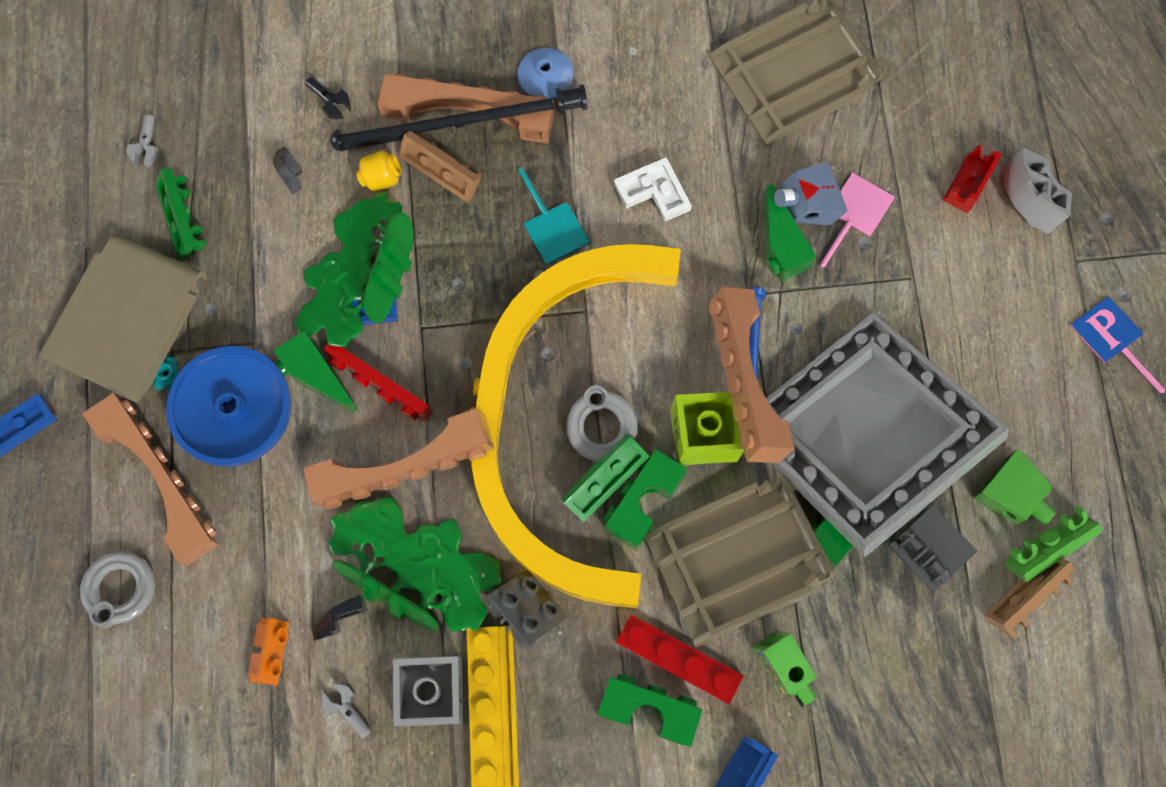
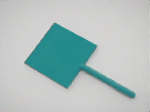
(554, 231)

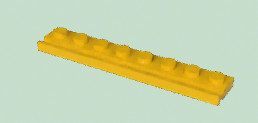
(492, 707)

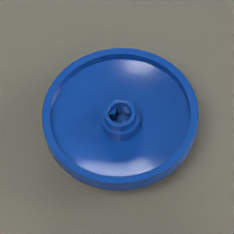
(229, 406)

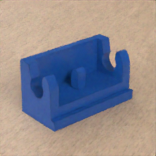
(748, 765)

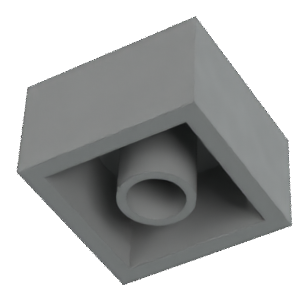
(427, 691)

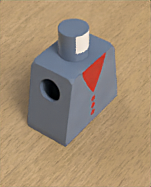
(812, 195)

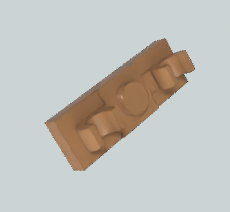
(439, 166)
(1028, 596)

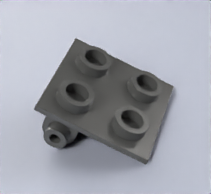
(933, 548)
(525, 608)

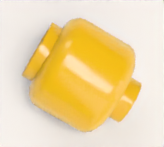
(379, 171)

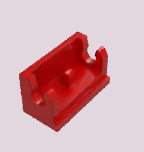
(971, 179)

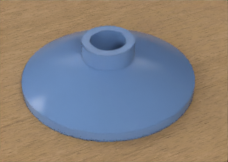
(544, 83)

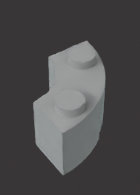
(1036, 191)

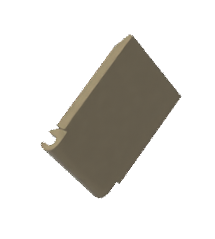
(796, 68)
(123, 317)
(739, 559)

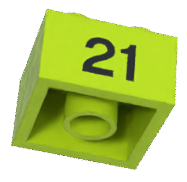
(705, 429)

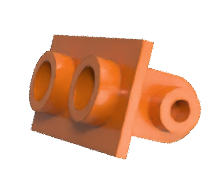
(271, 637)

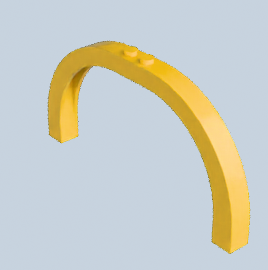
(590, 268)

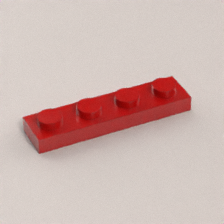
(387, 389)
(680, 659)

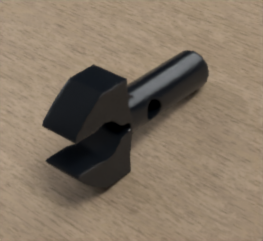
(329, 98)

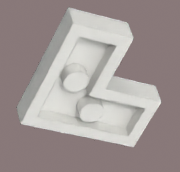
(654, 182)

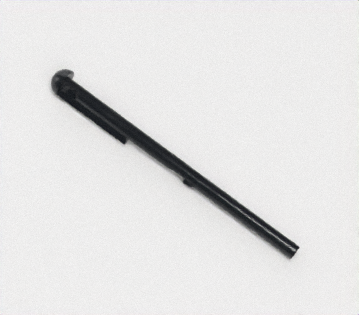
(396, 132)

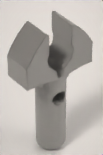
(144, 143)
(346, 709)

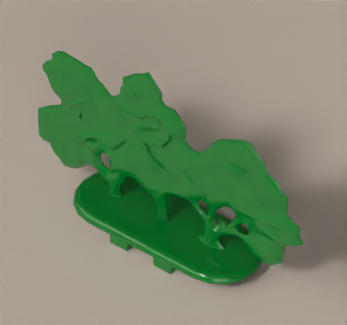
(343, 274)
(421, 561)

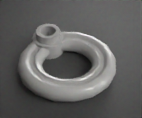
(579, 412)
(121, 613)

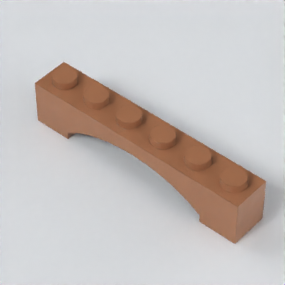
(406, 96)
(761, 430)
(463, 438)
(186, 531)

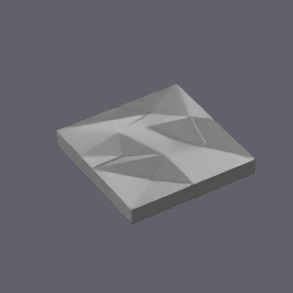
(878, 432)

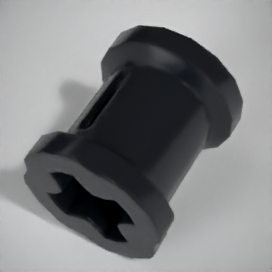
(571, 98)

